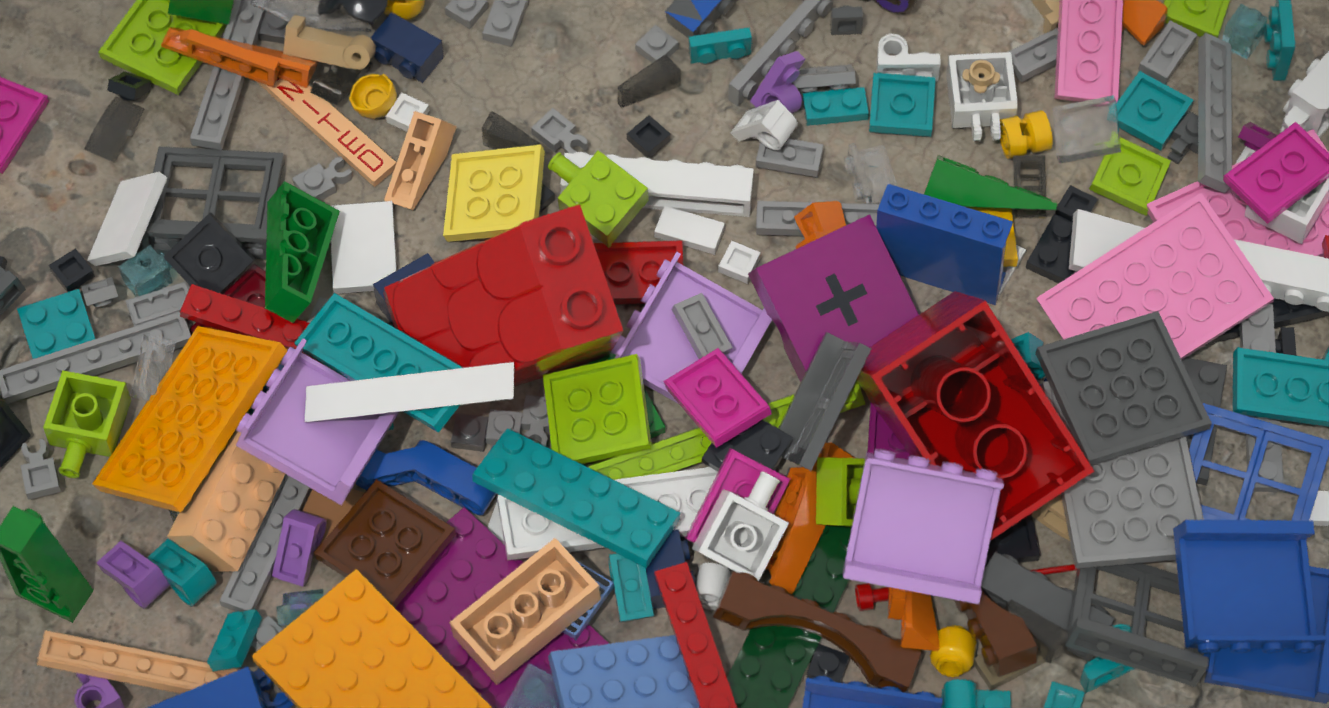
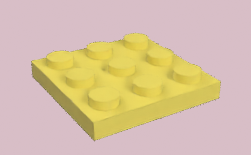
(492, 191)

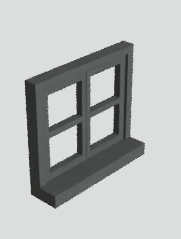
(165, 234)
(821, 397)
(1131, 647)

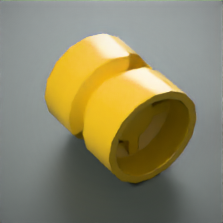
(1035, 130)

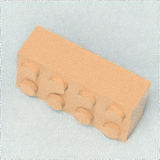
(227, 508)
(525, 611)

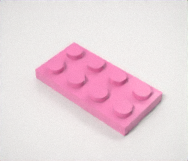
(1088, 49)

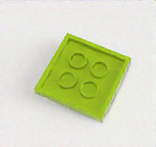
(138, 41)
(598, 410)

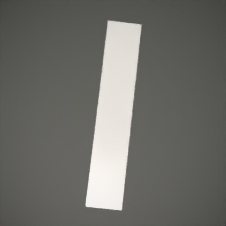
(409, 392)

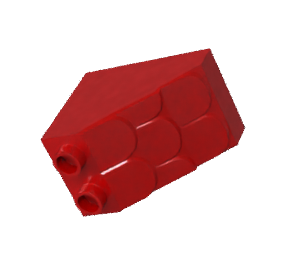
(514, 298)
(967, 398)

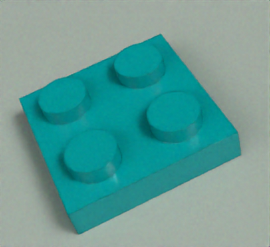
(1280, 38)
(902, 104)
(1151, 110)
(56, 323)

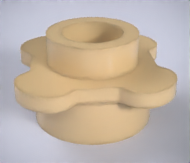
(983, 68)

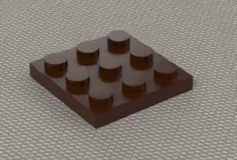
(386, 541)

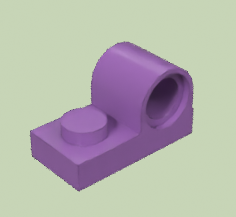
(778, 83)
(298, 541)
(135, 573)
(96, 689)

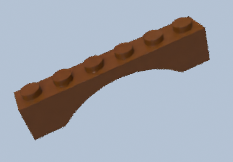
(753, 604)
(1002, 634)

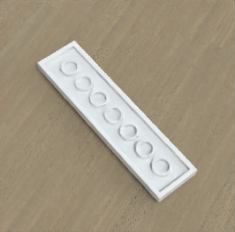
(529, 532)

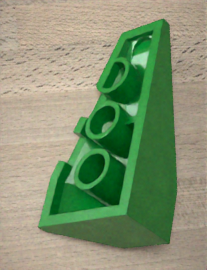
(966, 187)

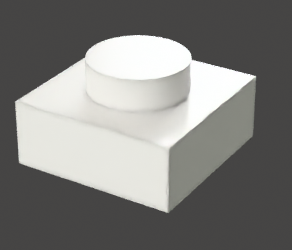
(403, 109)
(739, 262)

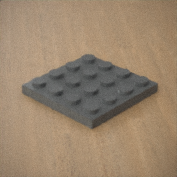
(1123, 388)

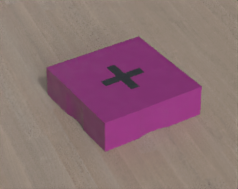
(835, 287)

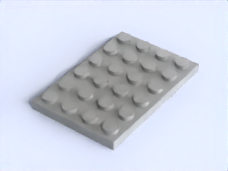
(1130, 504)

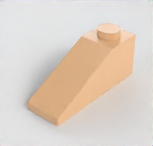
(419, 159)

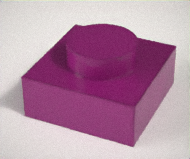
(1255, 136)

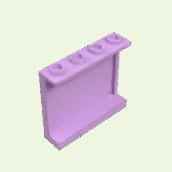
(662, 342)
(316, 453)
(922, 526)

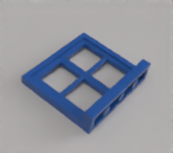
(1264, 432)

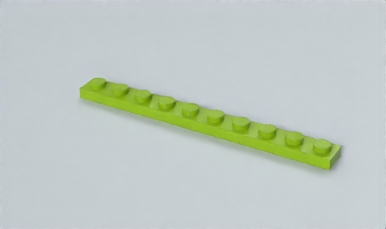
(690, 446)

